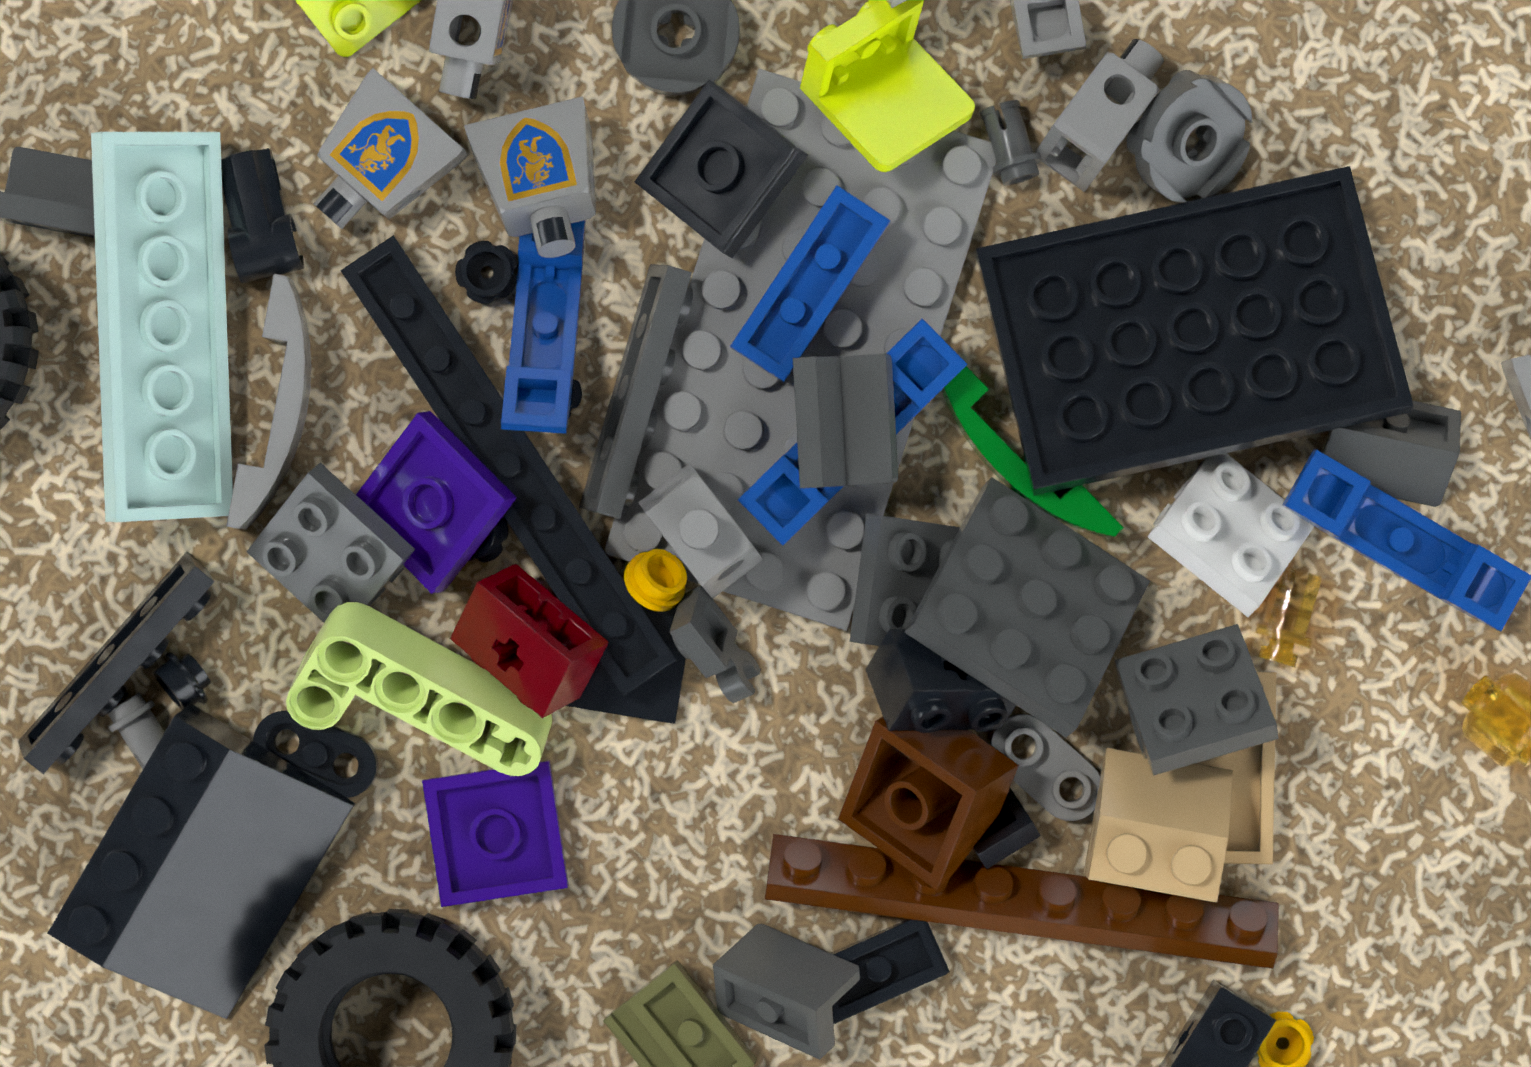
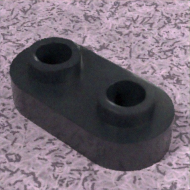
(319, 752)

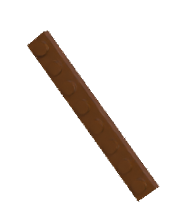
(1024, 903)

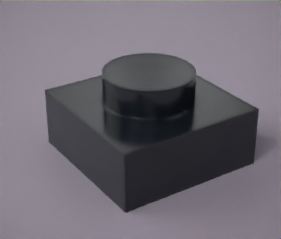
(1007, 833)

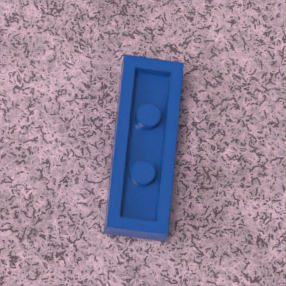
(810, 283)

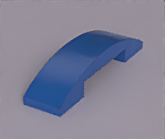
(543, 338)
(920, 371)
(1406, 541)

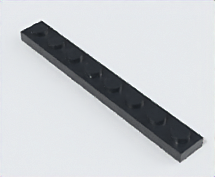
(542, 511)

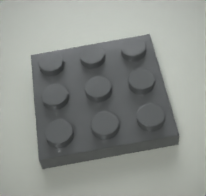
(1028, 607)

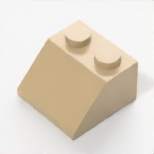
(1160, 828)

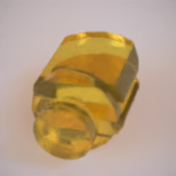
(1281, 641)

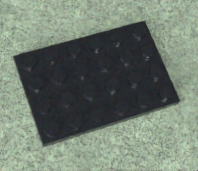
(1193, 330)

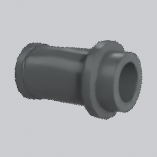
(1010, 145)

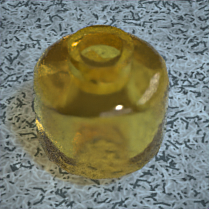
(1500, 718)

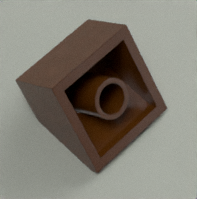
(927, 797)

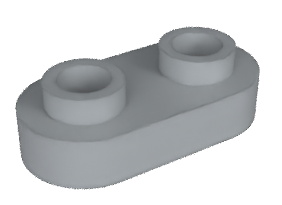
(1048, 767)

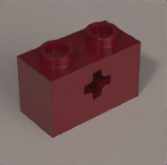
(528, 640)

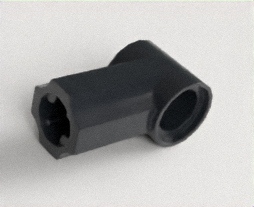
(261, 228)

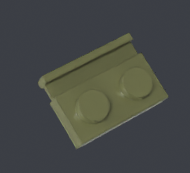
(676, 1026)

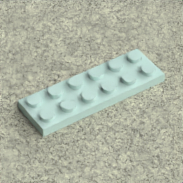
(162, 325)

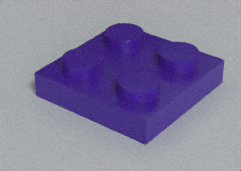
(436, 499)
(495, 835)

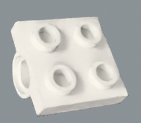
(1230, 531)

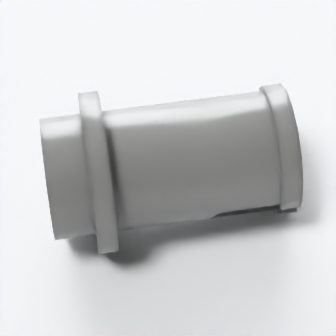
(137, 726)

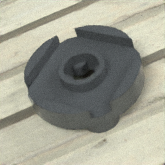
(680, 69)
(1172, 115)

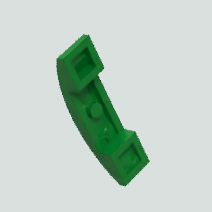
(1073, 508)

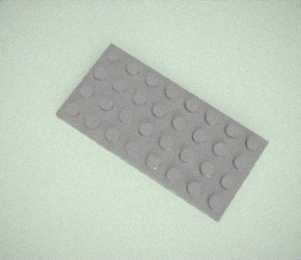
(740, 419)

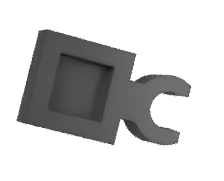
(708, 639)

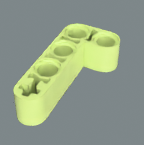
(489, 729)

